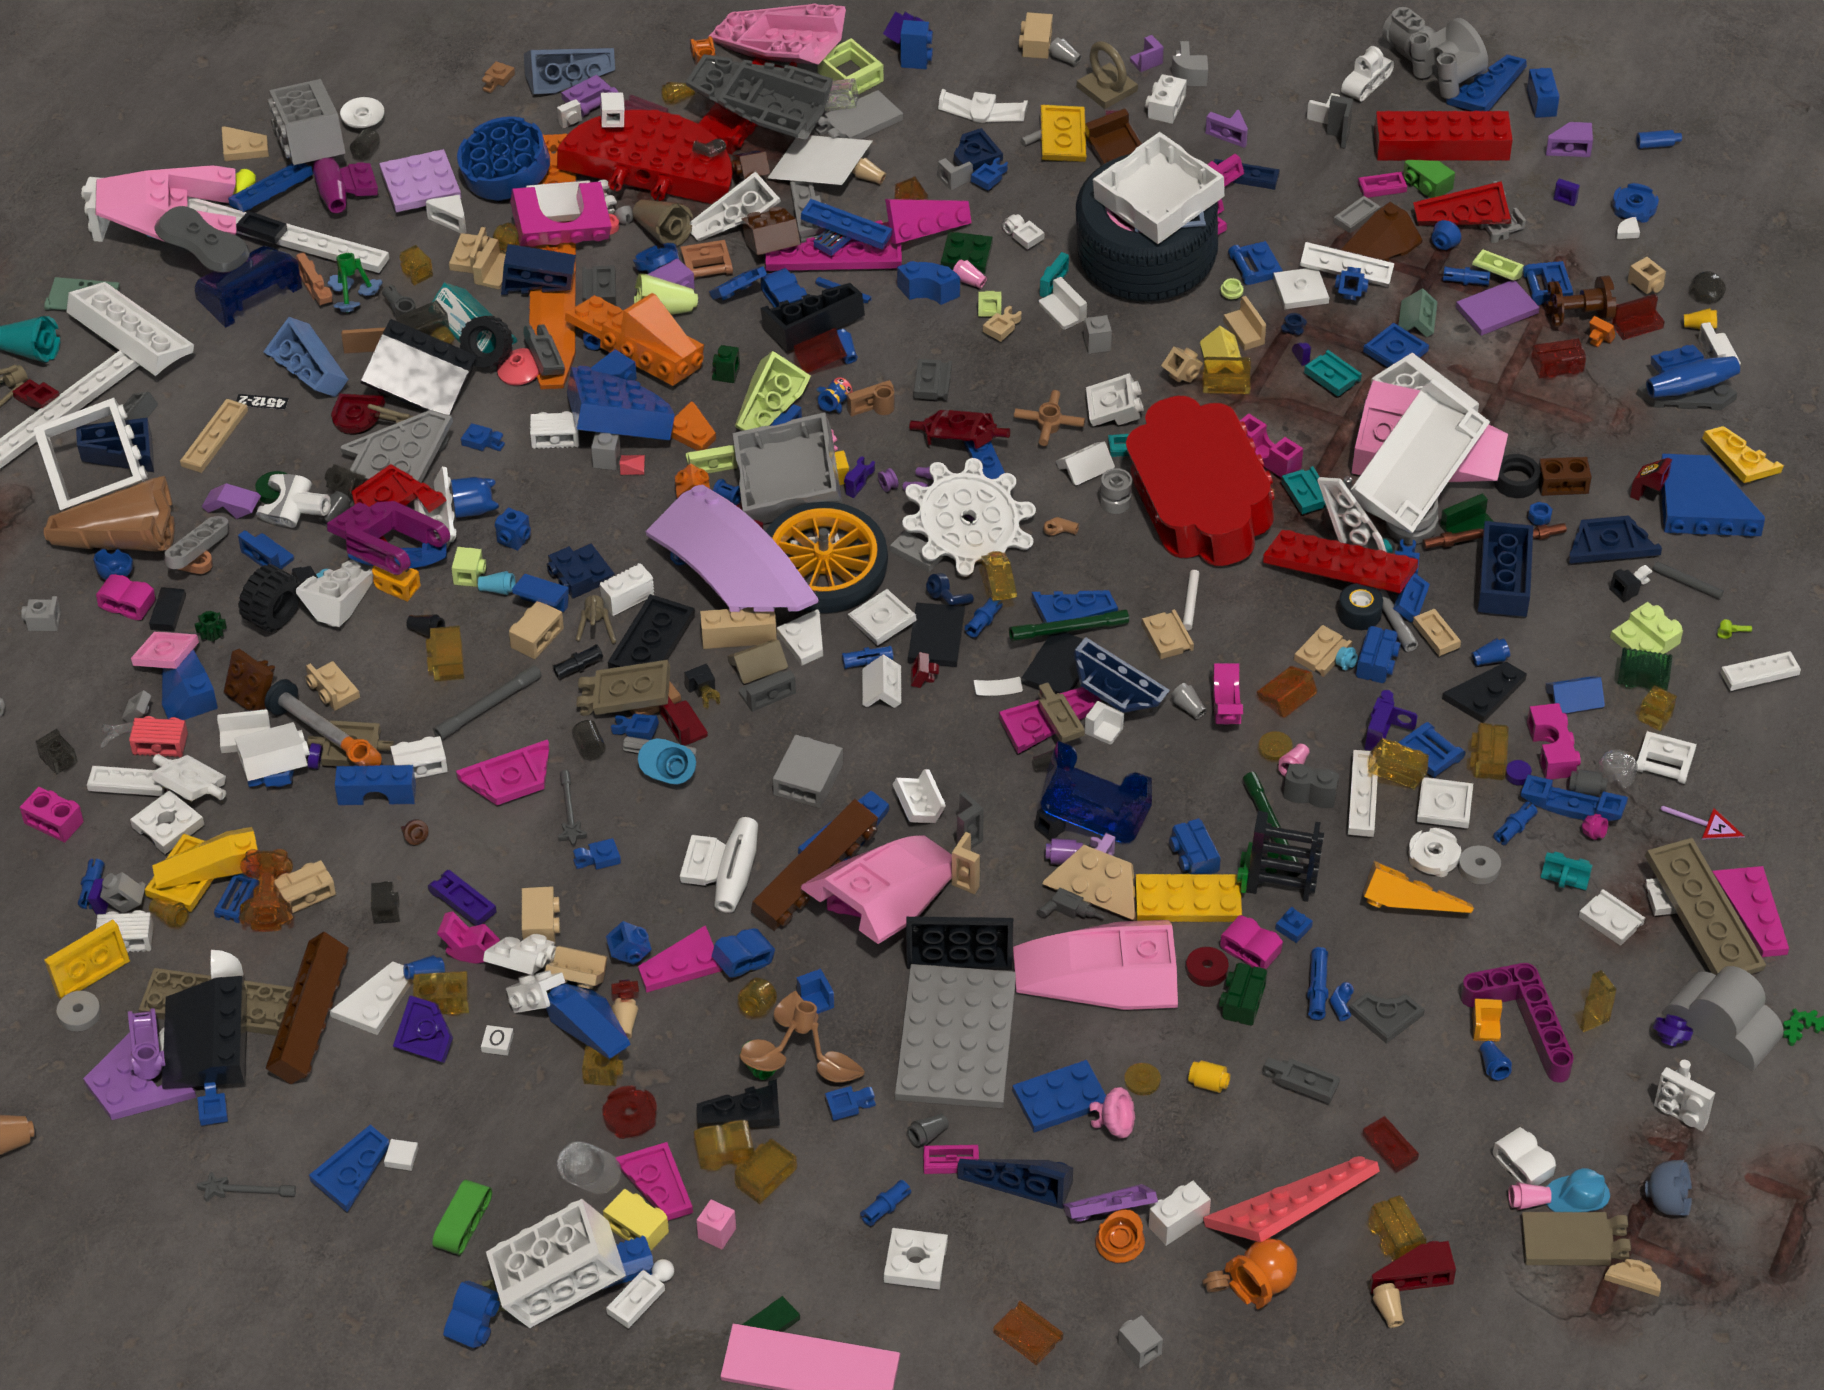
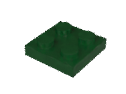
(967, 247)

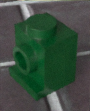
(726, 364)

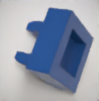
(1294, 925)

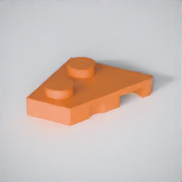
(692, 428)

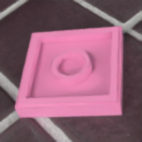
(165, 650)

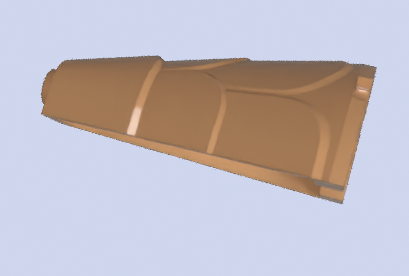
(122, 520)

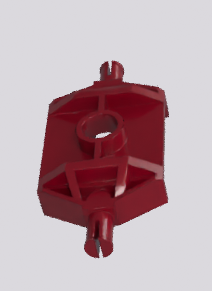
(960, 425)

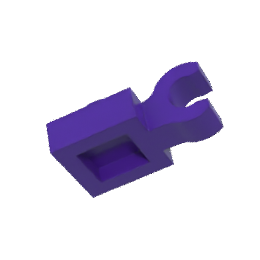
(856, 479)

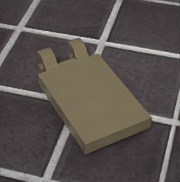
(625, 688)
(1573, 1238)

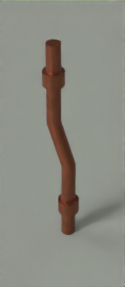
(1448, 539)

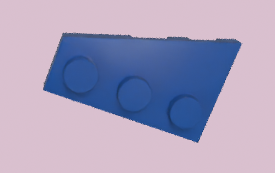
(1071, 606)

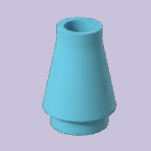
(497, 583)

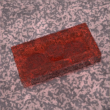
(1390, 1144)

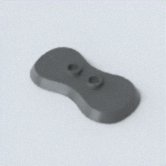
(212, 247)

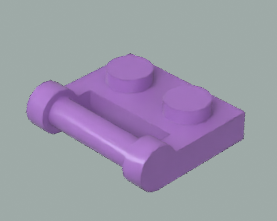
(588, 93)

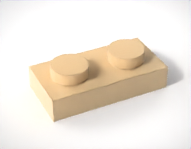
(1436, 632)

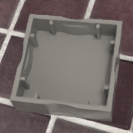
(786, 466)

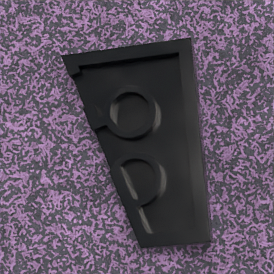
(1485, 692)
(755, 1105)

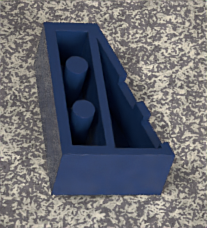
(536, 269)

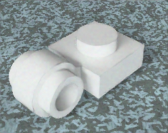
(1025, 233)

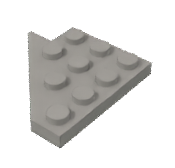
(406, 445)

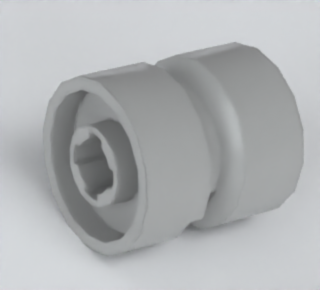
(1116, 490)

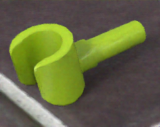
(1726, 629)

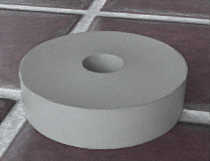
(1479, 855)
(80, 1020)

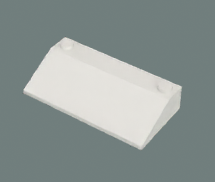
(1419, 457)

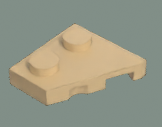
(243, 144)

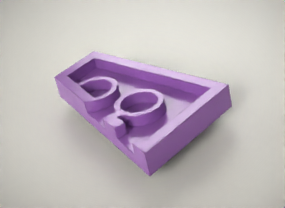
(1110, 1202)

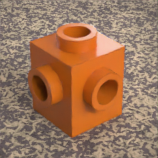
(690, 477)

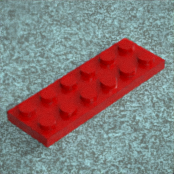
(1341, 561)

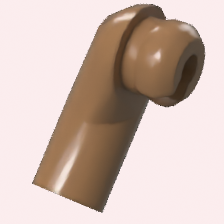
(1059, 525)

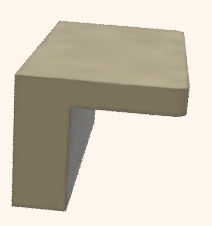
(759, 661)

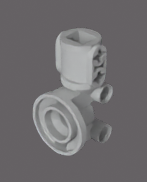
(1454, 49)

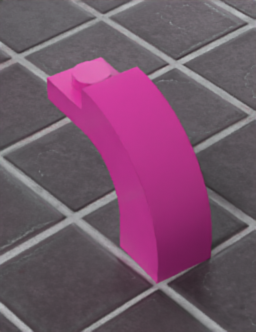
(1226, 693)

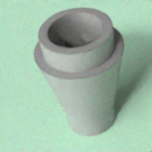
(1064, 51)
(1188, 700)

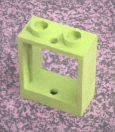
(866, 78)

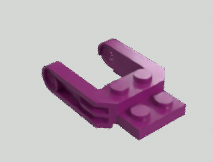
(365, 525)

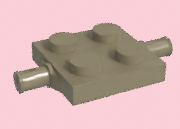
(335, 756)

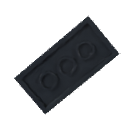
(652, 632)

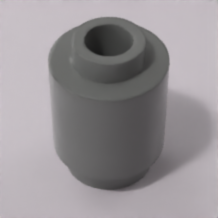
(1588, 782)

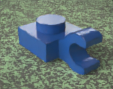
(480, 437)
(600, 854)
(846, 1102)
(212, 1106)

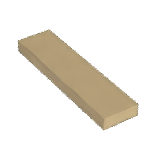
(214, 435)

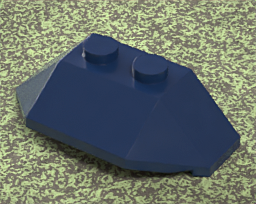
(1115, 679)

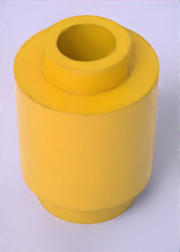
(1209, 1076)

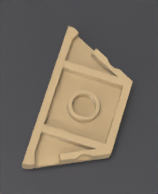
(1098, 879)

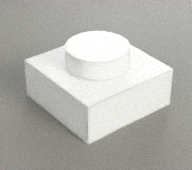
(569, 113)

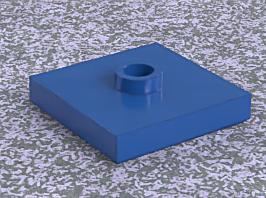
(1393, 345)

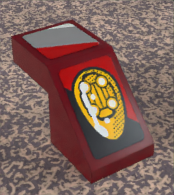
(1652, 476)

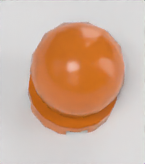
(1262, 1271)

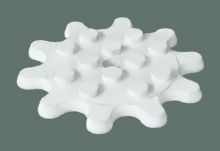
(971, 494)

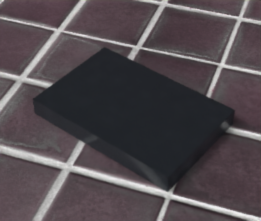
(937, 633)
(1054, 664)

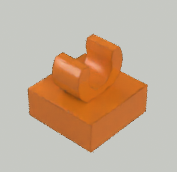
(1601, 331)

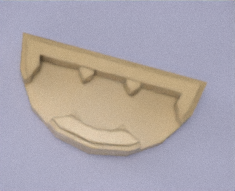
(1634, 1275)

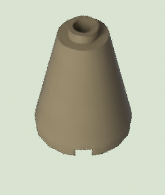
(664, 220)

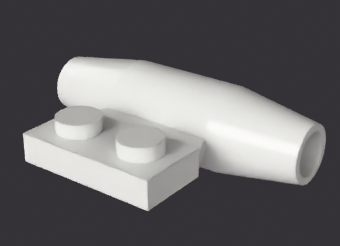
(722, 863)

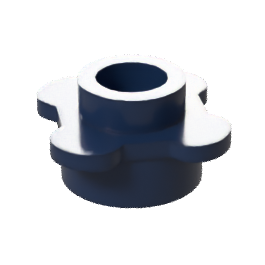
(1294, 324)

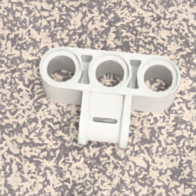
(1368, 74)

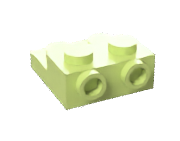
(1648, 630)

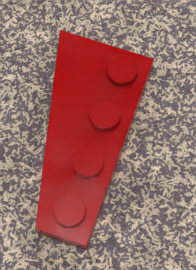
(1466, 207)

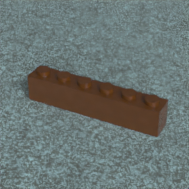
(831, 846)
(307, 1008)

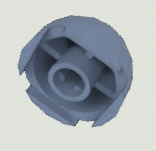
(1670, 1187)

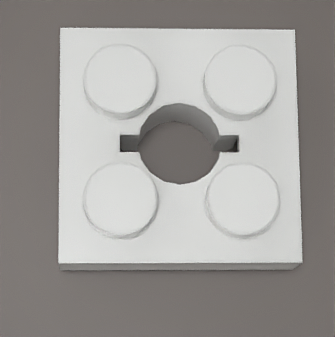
(167, 809)
(909, 1244)

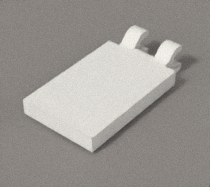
(560, 202)

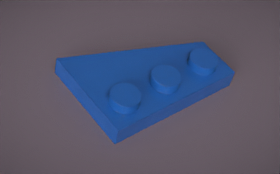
(351, 1167)

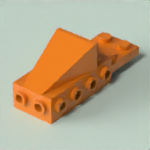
(643, 334)

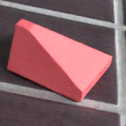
(632, 464)

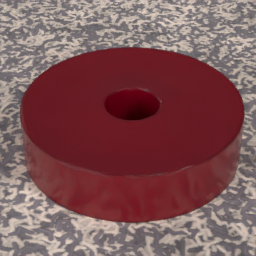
(1207, 957)

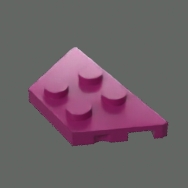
(509, 774)

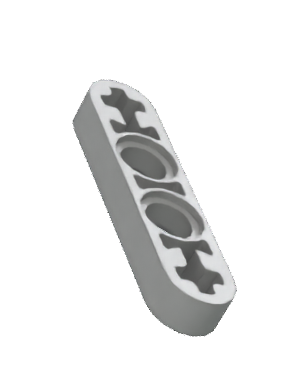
(196, 542)

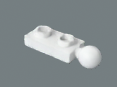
(640, 1293)

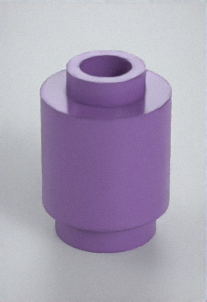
(1061, 850)

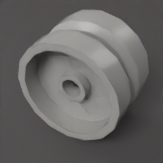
(1425, 529)

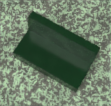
(1465, 515)

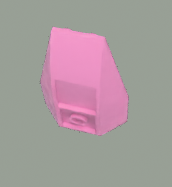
(783, 33)
(1384, 409)
(887, 883)
(1103, 965)

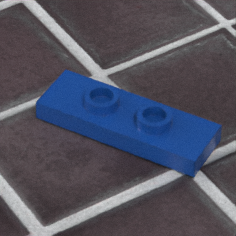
(986, 454)

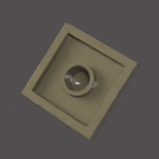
(1106, 83)

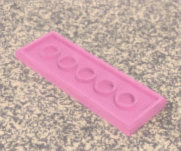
(804, 1362)

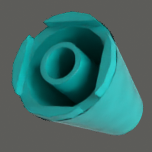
(31, 338)

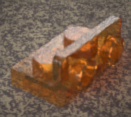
(1289, 690)

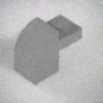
(1190, 67)

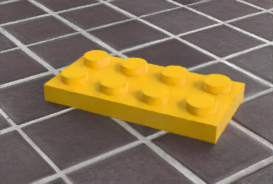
(1188, 897)

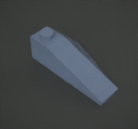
(562, 68)

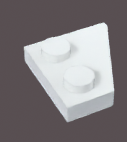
(803, 637)

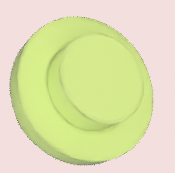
(1231, 289)

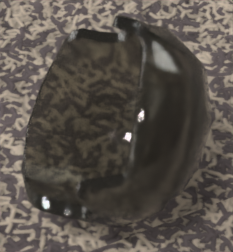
(1707, 287)

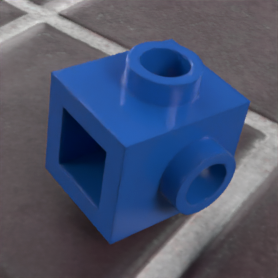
(1342, 283)
(512, 528)
(628, 943)

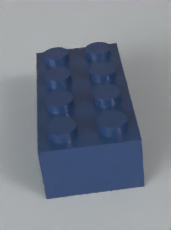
(1505, 568)

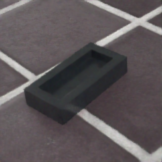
(261, 227)
(167, 609)

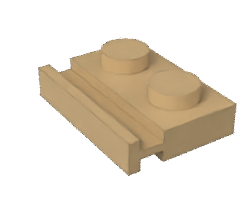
(1167, 634)
(1321, 650)

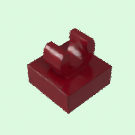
(923, 670)

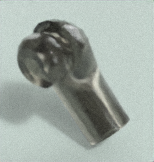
(710, 149)

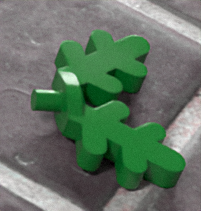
(1796, 1027)

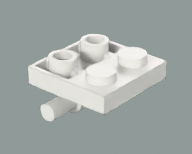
(1684, 1097)

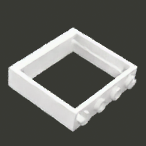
(77, 419)

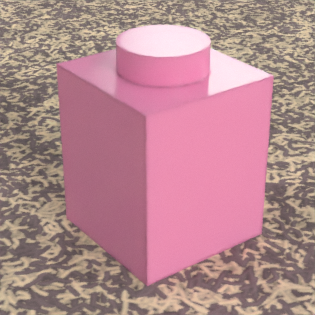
(716, 1224)

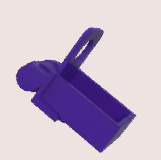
(1383, 716)

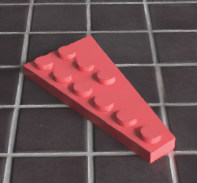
(1284, 1205)

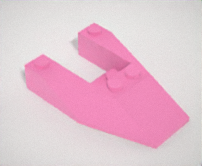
(144, 196)

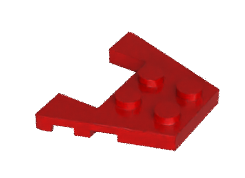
(396, 486)

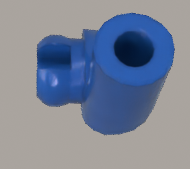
(1340, 999)

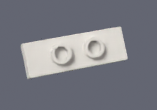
(1760, 671)
(123, 781)

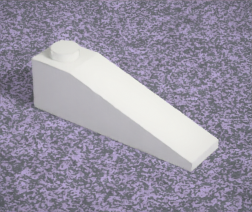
(1348, 517)

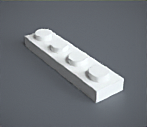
(1335, 261)
(1362, 796)

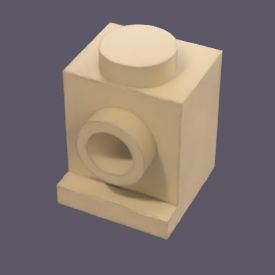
(1647, 275)

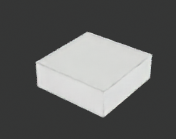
(401, 1154)

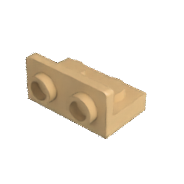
(468, 250)
(331, 685)

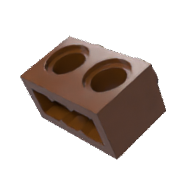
(1564, 476)

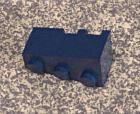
(103, 446)

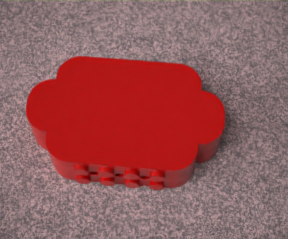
(1201, 480)

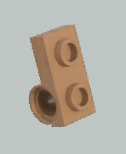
(876, 397)

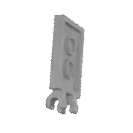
(870, 116)

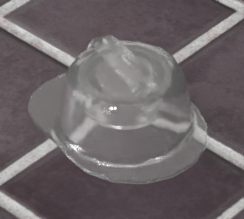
(588, 1167)

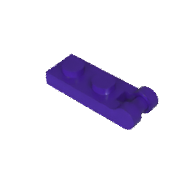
(462, 898)

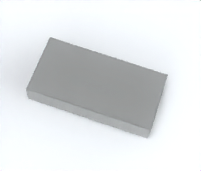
(1356, 214)

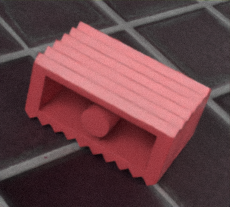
(159, 736)

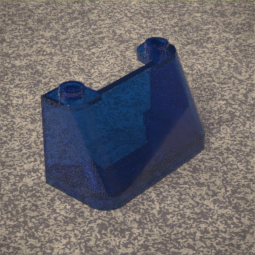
(224, 291)
(1093, 800)

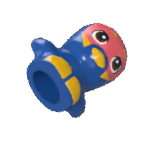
(831, 397)

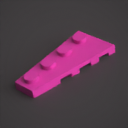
(924, 217)
(1028, 725)

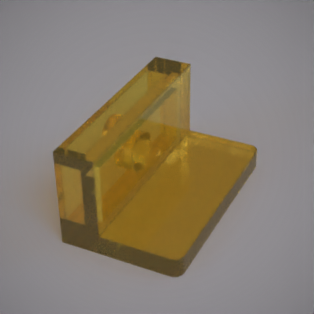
(1226, 375)
(1599, 1002)

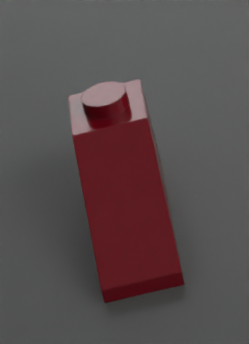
(1420, 1268)

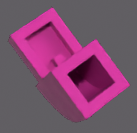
(465, 942)

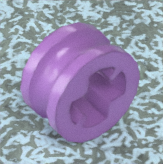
(888, 480)

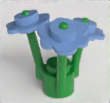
(346, 267)

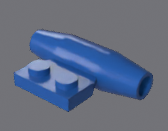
(1688, 371)

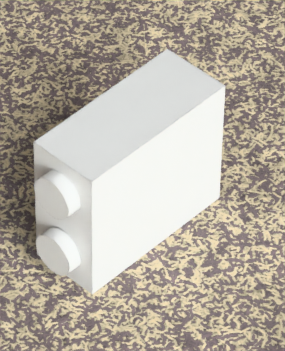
(272, 751)

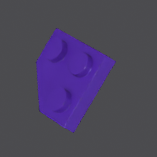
(423, 1030)

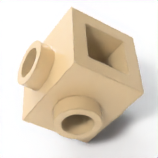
(1182, 364)

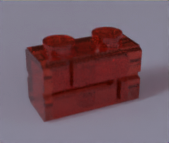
(1558, 358)

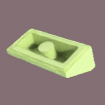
(1498, 265)

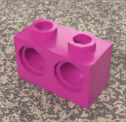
(51, 814)

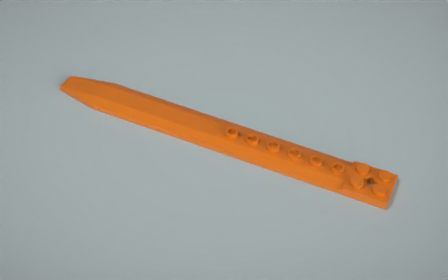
(551, 307)

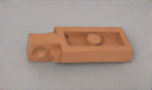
(312, 281)

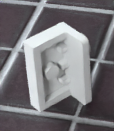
(920, 798)
(531, 991)

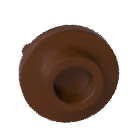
(415, 831)

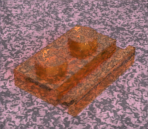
(1028, 1333)

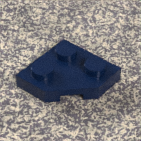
(977, 149)

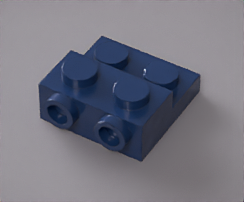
(579, 569)

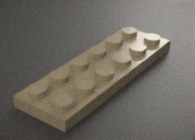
(1704, 907)

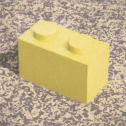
(633, 1217)

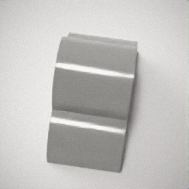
(1729, 1014)

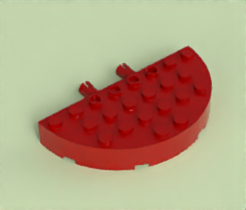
(650, 154)

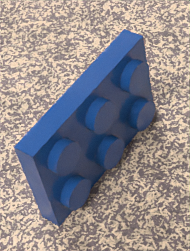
(1059, 1095)

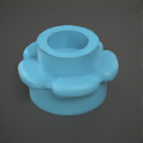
(1346, 658)

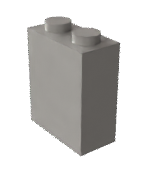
(808, 771)

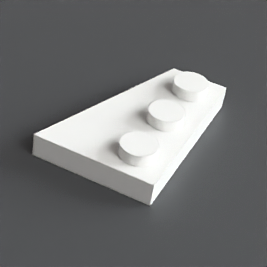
(375, 1000)

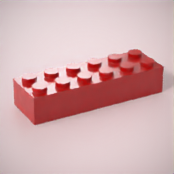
(1443, 135)

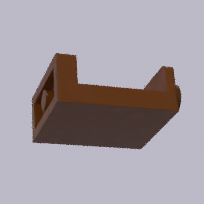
(1111, 136)

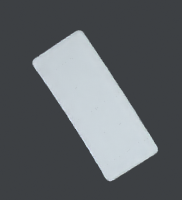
(998, 687)

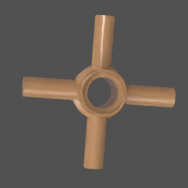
(1049, 417)

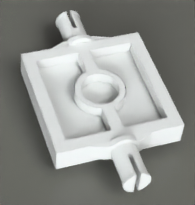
(188, 777)

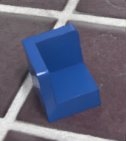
(816, 989)

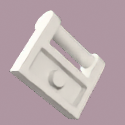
(1668, 751)

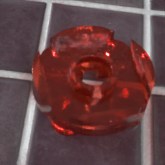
(634, 1124)

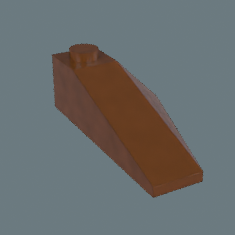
(1385, 235)

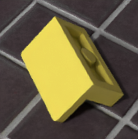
(1220, 344)

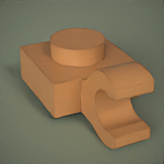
(497, 75)

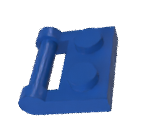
(1260, 258)
(1550, 272)
(1437, 759)

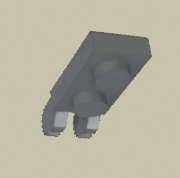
(544, 350)

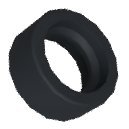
(1513, 488)

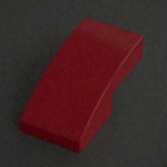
(35, 394)

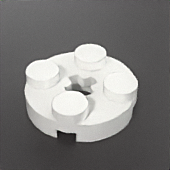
(1432, 863)

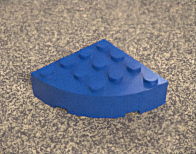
(617, 405)

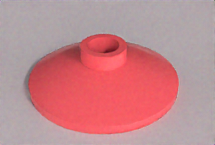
(518, 368)

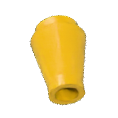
(1695, 319)

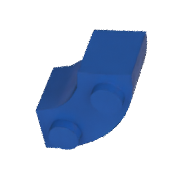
(928, 281)

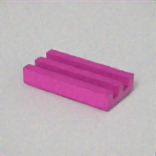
(1382, 184)
(947, 1164)

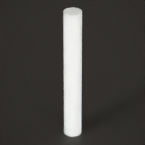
(1191, 599)

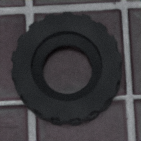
(503, 340)

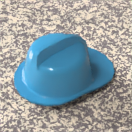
(667, 761)
(1579, 1192)

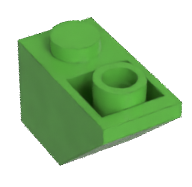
(1429, 177)

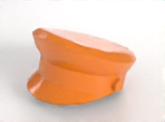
(1121, 1236)

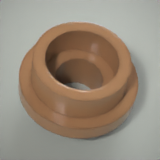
(1216, 1281)

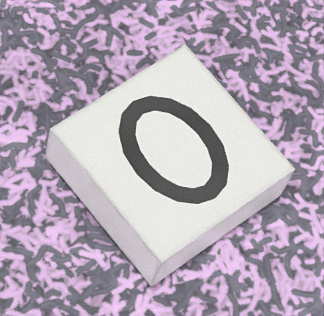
(497, 1040)

